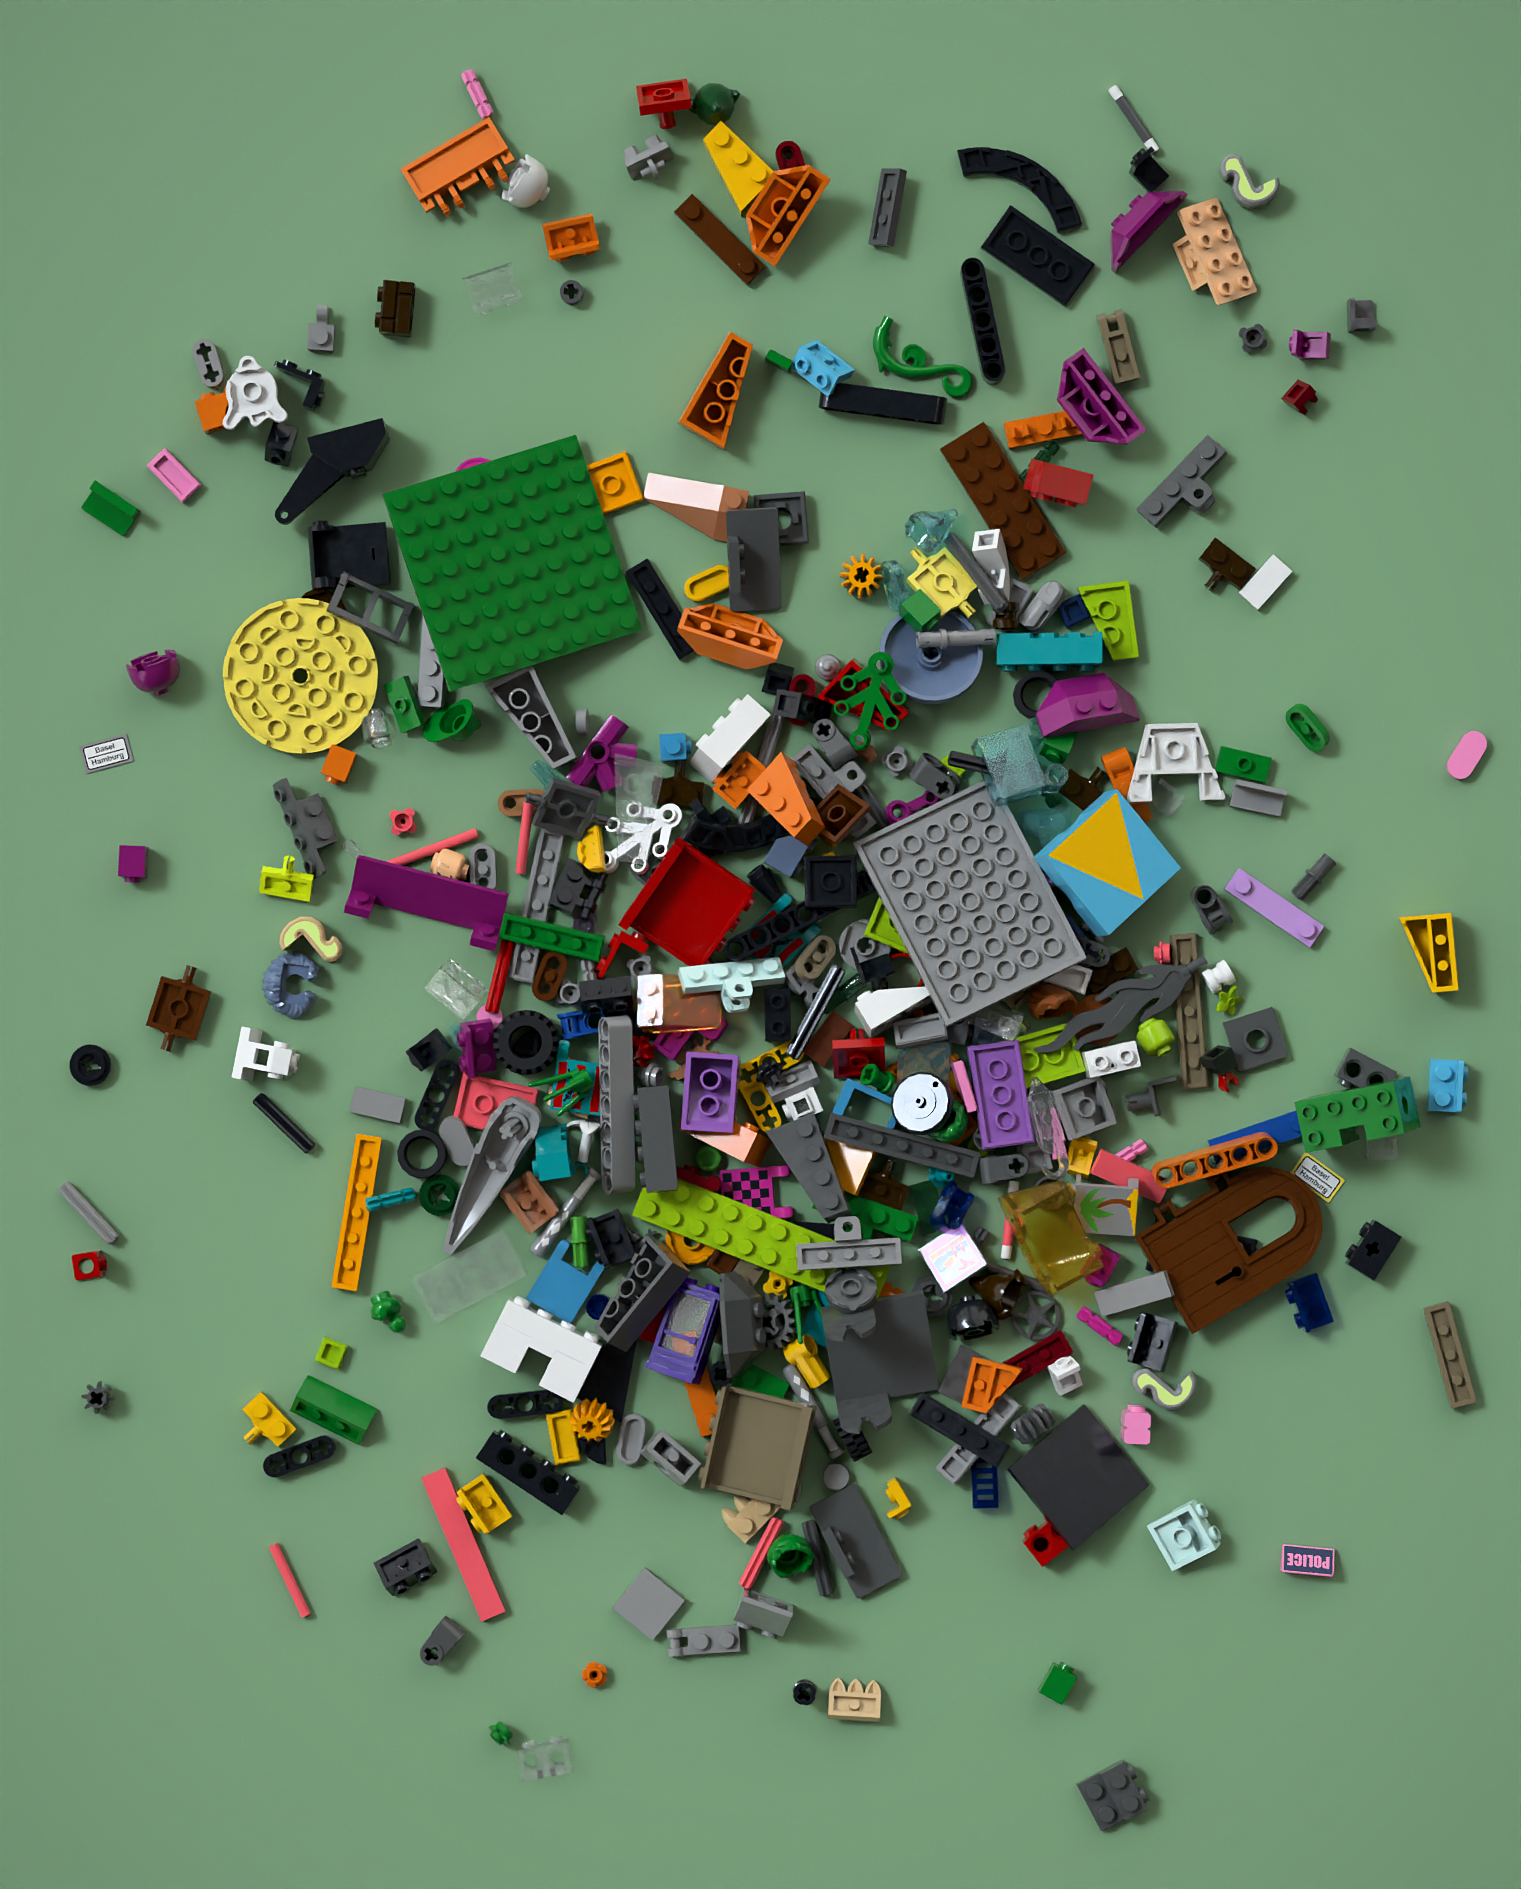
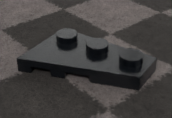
(610, 1379)

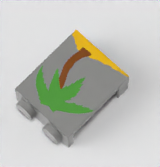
(1106, 1207)

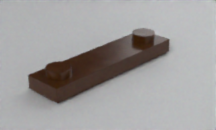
(719, 239)

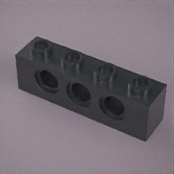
(556, 1500)

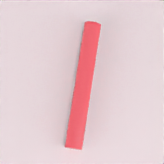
(524, 838)
(289, 1580)

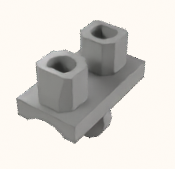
(648, 161)

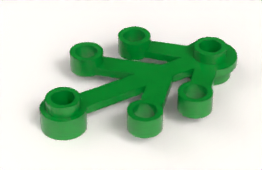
(872, 696)

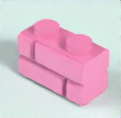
(1135, 1425)

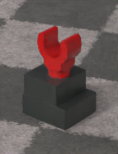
(1221, 1061)

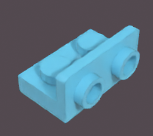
(821, 366)
(1446, 1085)

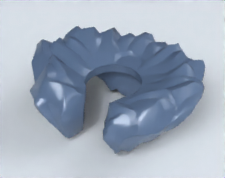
(275, 979)

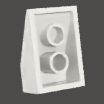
(882, 1007)

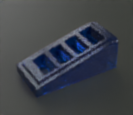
(992, 1503)

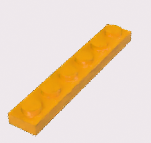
(355, 1214)

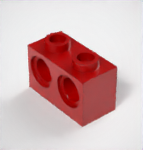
(1054, 1546)

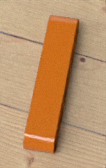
(1226, 1163)

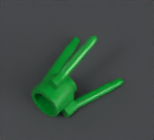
(579, 1082)
(800, 1299)

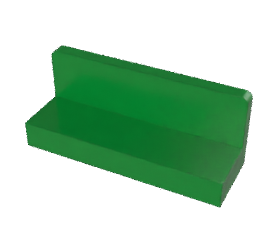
(333, 1409)

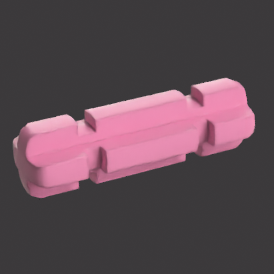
(477, 94)
(1129, 1153)

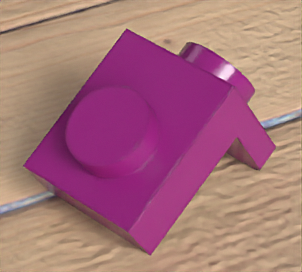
(1310, 345)
(1101, 1276)

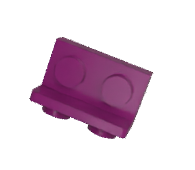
(477, 1047)

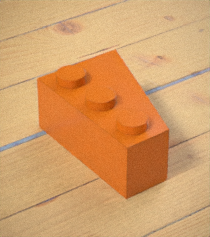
(787, 800)

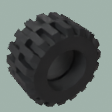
(503, 1046)

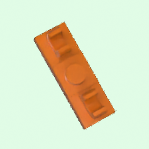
(1040, 429)

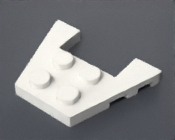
(1173, 751)

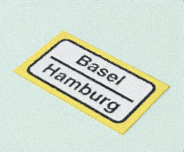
(1317, 1177)

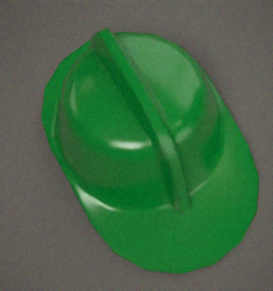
(452, 722)

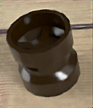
(1007, 618)

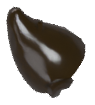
(999, 1291)

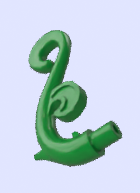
(885, 360)

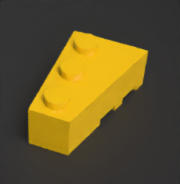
(737, 166)
(1435, 949)

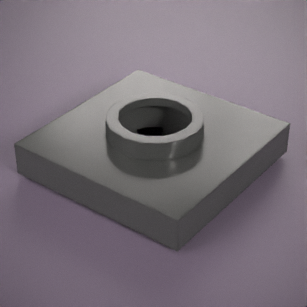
(795, 505)
(1237, 1032)

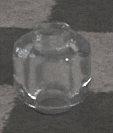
(378, 728)

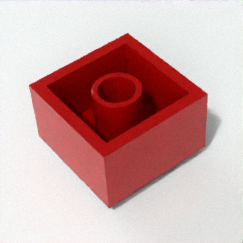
(1063, 483)

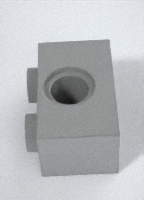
(670, 1457)

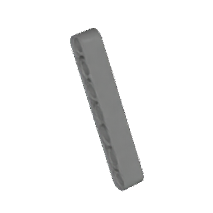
(616, 1104)

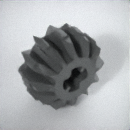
(1032, 1424)

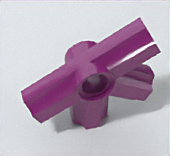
(604, 768)

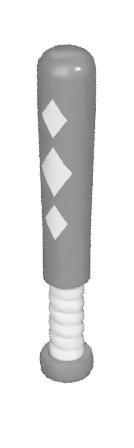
(558, 1222)
(804, 1395)

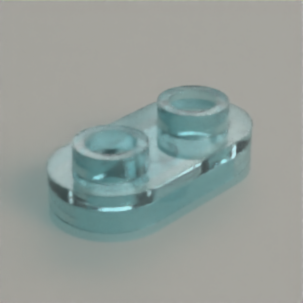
(894, 584)

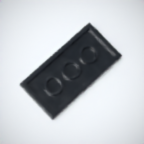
(1037, 256)

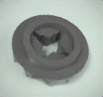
(938, 1306)

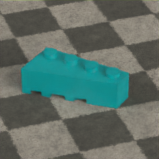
(1049, 650)

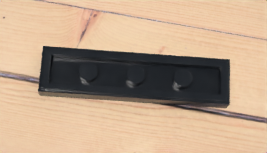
(659, 605)
(959, 1430)

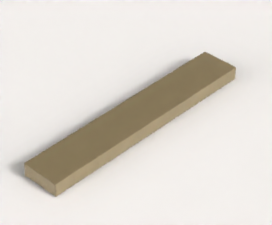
(1189, 1015)

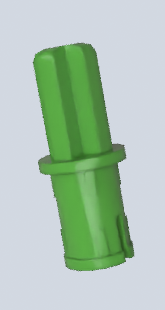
(580, 1241)

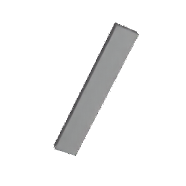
(538, 894)

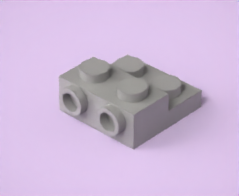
(1084, 1107)

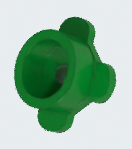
(500, 1734)

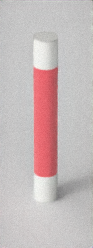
(1008, 1234)

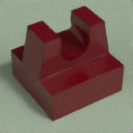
(1299, 395)

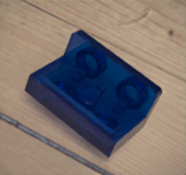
(1309, 1302)

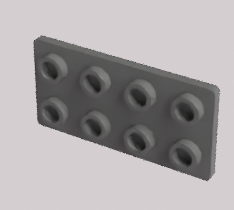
(753, 559)
(855, 1541)

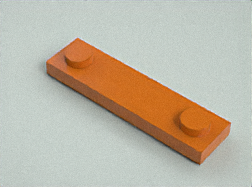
(703, 1402)

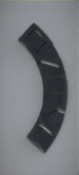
(737, 836)

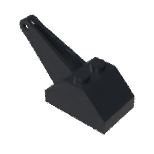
(334, 455)

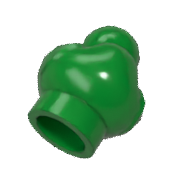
(388, 1307)

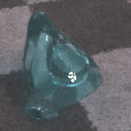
(930, 528)

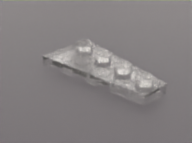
(636, 801)

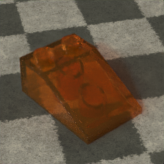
(667, 1009)

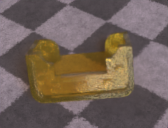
(1051, 1234)

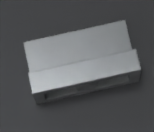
(1257, 798)

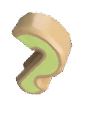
(316, 935)

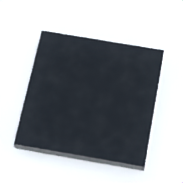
(1078, 1477)

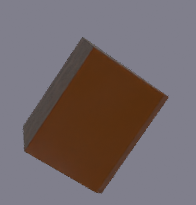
(840, 814)

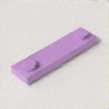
(1274, 907)

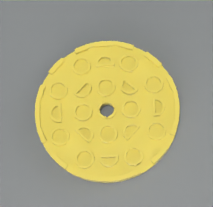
(262, 681)

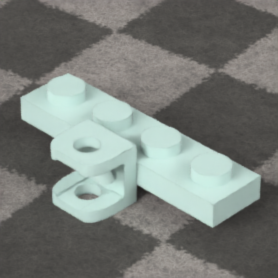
(733, 979)

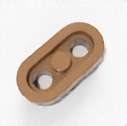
(518, 796)

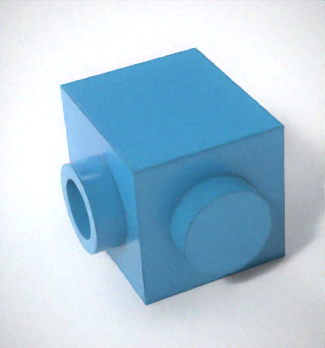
(674, 747)

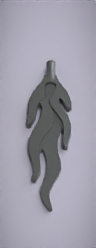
(1132, 996)

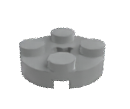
(850, 938)

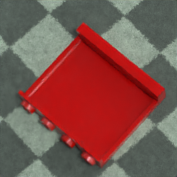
(689, 905)

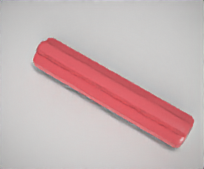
(760, 1553)

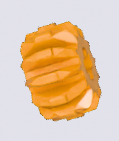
(853, 573)
(592, 1420)

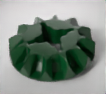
(427, 1197)

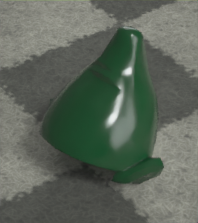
(714, 103)

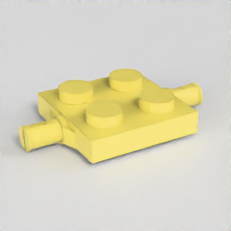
(943, 581)

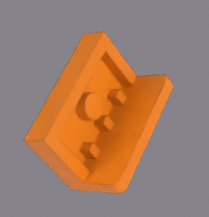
(571, 237)

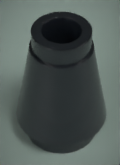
(764, 882)

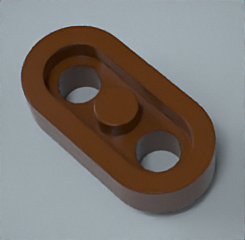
(550, 976)

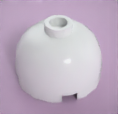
(527, 183)

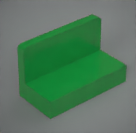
(110, 509)

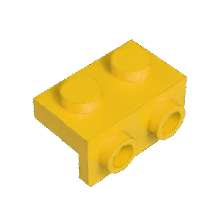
(483, 1504)

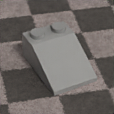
(763, 1613)

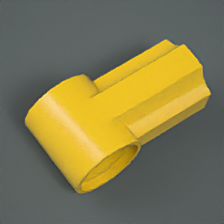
(807, 1360)

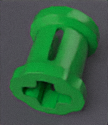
(877, 1078)

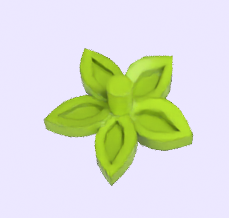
(1228, 1001)

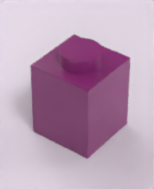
(133, 863)

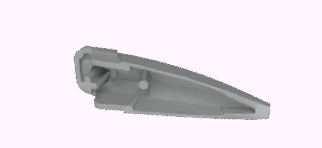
(492, 1162)

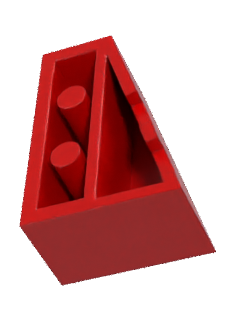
(835, 692)

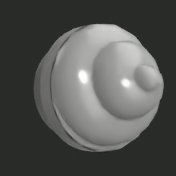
(827, 667)
(650, 1075)

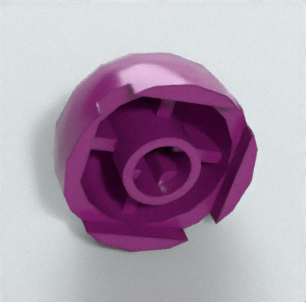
(154, 672)

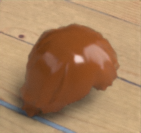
(1051, 1001)

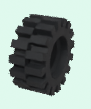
(855, 1443)

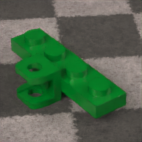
(880, 1218)

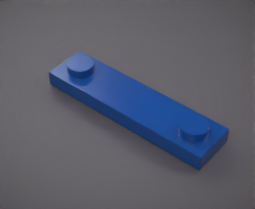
(1280, 1128)

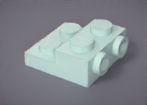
(1185, 1534)

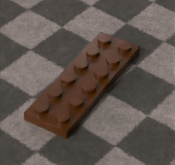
(1002, 500)

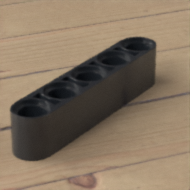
(982, 333)
(885, 403)

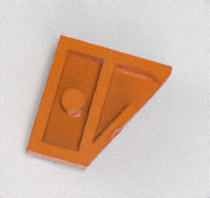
(987, 1383)

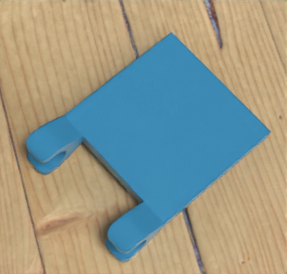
(563, 1287)

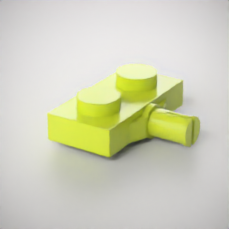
(286, 881)

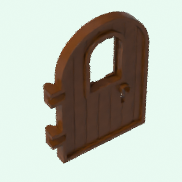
(1204, 1247)

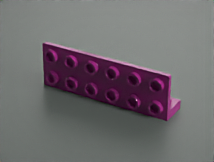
(428, 897)

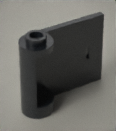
(348, 550)

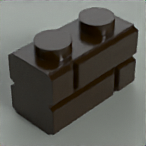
(396, 308)

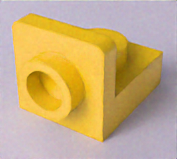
(896, 1493)

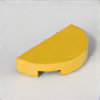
(591, 850)

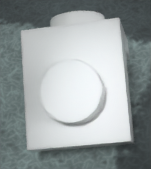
(1065, 1375)

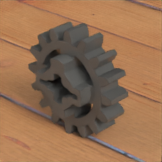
(778, 1320)

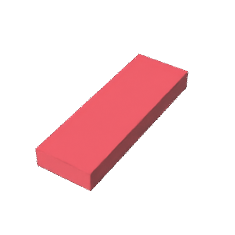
(1118, 1170)

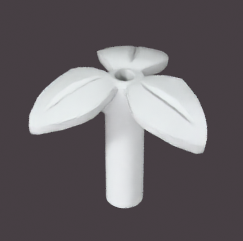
(587, 1129)

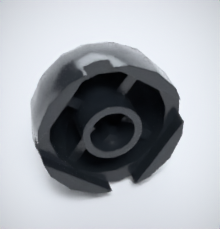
(971, 1319)

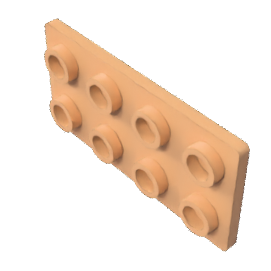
(1212, 254)

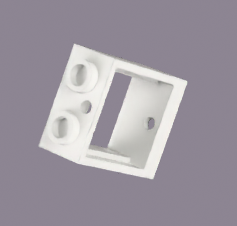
(1099, 1060)

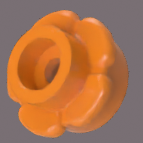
(601, 1672)

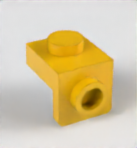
(1081, 1155)

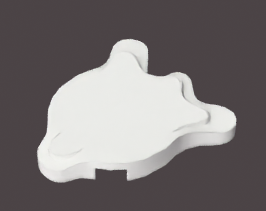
(252, 395)

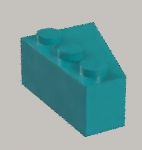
(552, 1153)

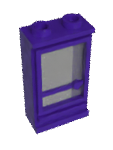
(687, 1332)

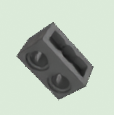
(1367, 1068)

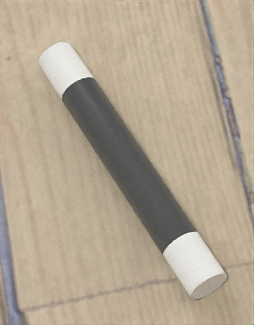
(1133, 118)

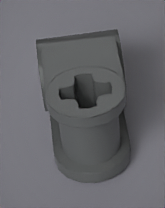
(834, 745)
(932, 775)
(1211, 909)
(998, 1167)
(444, 1638)

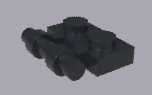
(570, 886)

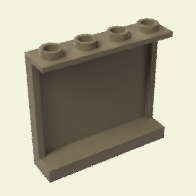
(757, 1446)

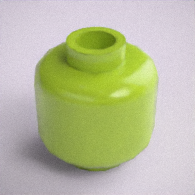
(1155, 1037)

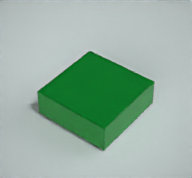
(778, 360)

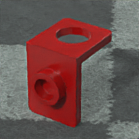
(98, 1260)

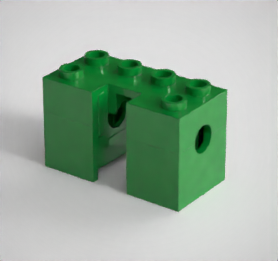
(1382, 1108)

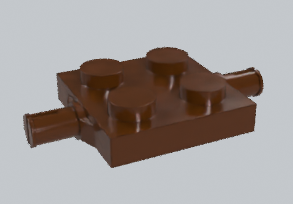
(178, 1008)

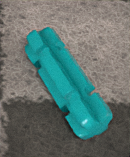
(390, 1199)

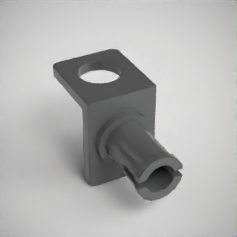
(1148, 1098)

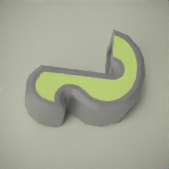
(1242, 187)
(1161, 1393)

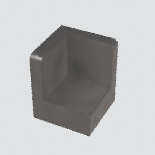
(1360, 316)

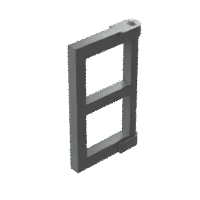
(363, 622)

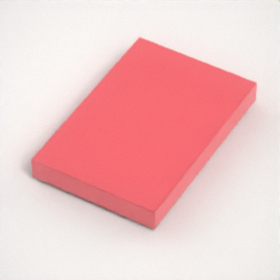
(483, 1095)

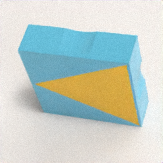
(1107, 863)

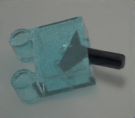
(1011, 765)

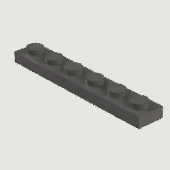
(901, 1145)

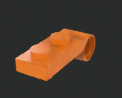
(1120, 771)

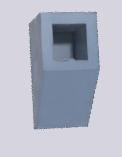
(787, 855)

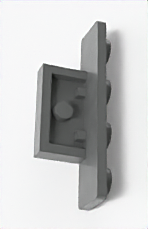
(308, 825)

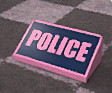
(1307, 1560)

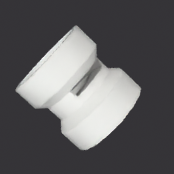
(1218, 976)

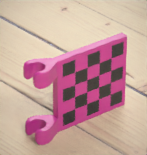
(755, 1188)

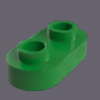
(1307, 727)

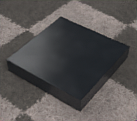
(830, 882)

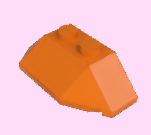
(782, 209)
(729, 636)

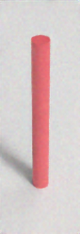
(435, 847)

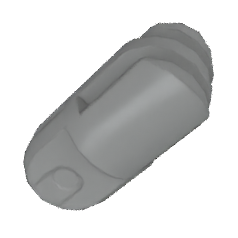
(1043, 607)

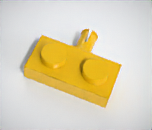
(267, 1421)

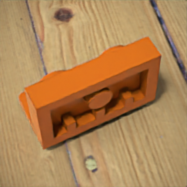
(734, 783)

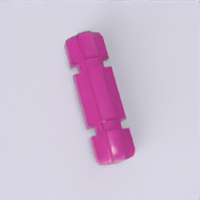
(1099, 1326)

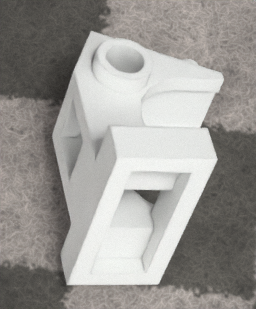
(280, 1060)

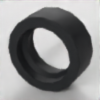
(1021, 684)
(410, 1169)

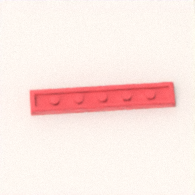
(463, 1544)

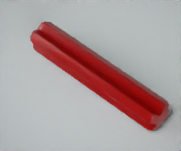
(499, 976)

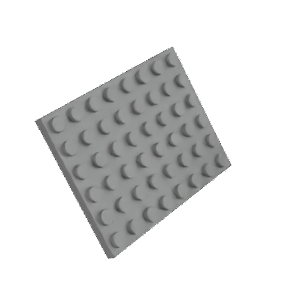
(969, 902)

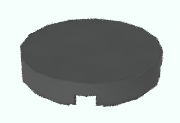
(851, 1290)

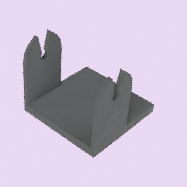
(878, 1357)

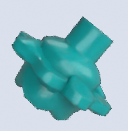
(940, 1177)

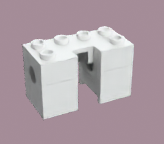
(525, 1328)

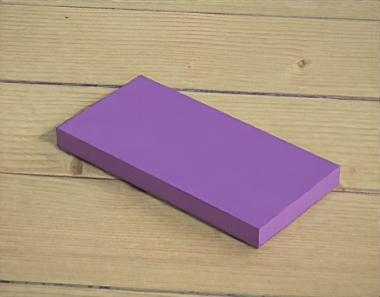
(1000, 1094)

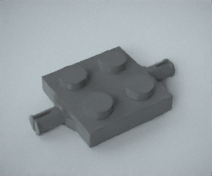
(566, 808)

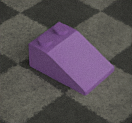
(710, 1092)

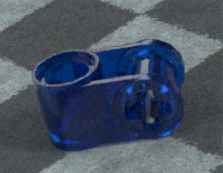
(953, 1204)

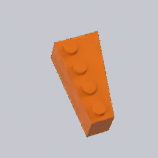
(715, 398)

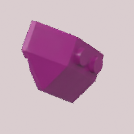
(1140, 223)
(1095, 403)
(1085, 705)

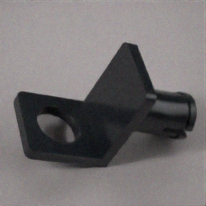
(874, 970)

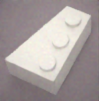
(728, 737)

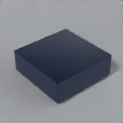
(1073, 611)

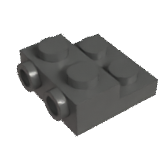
(1113, 1794)

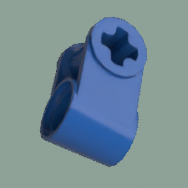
(579, 1024)

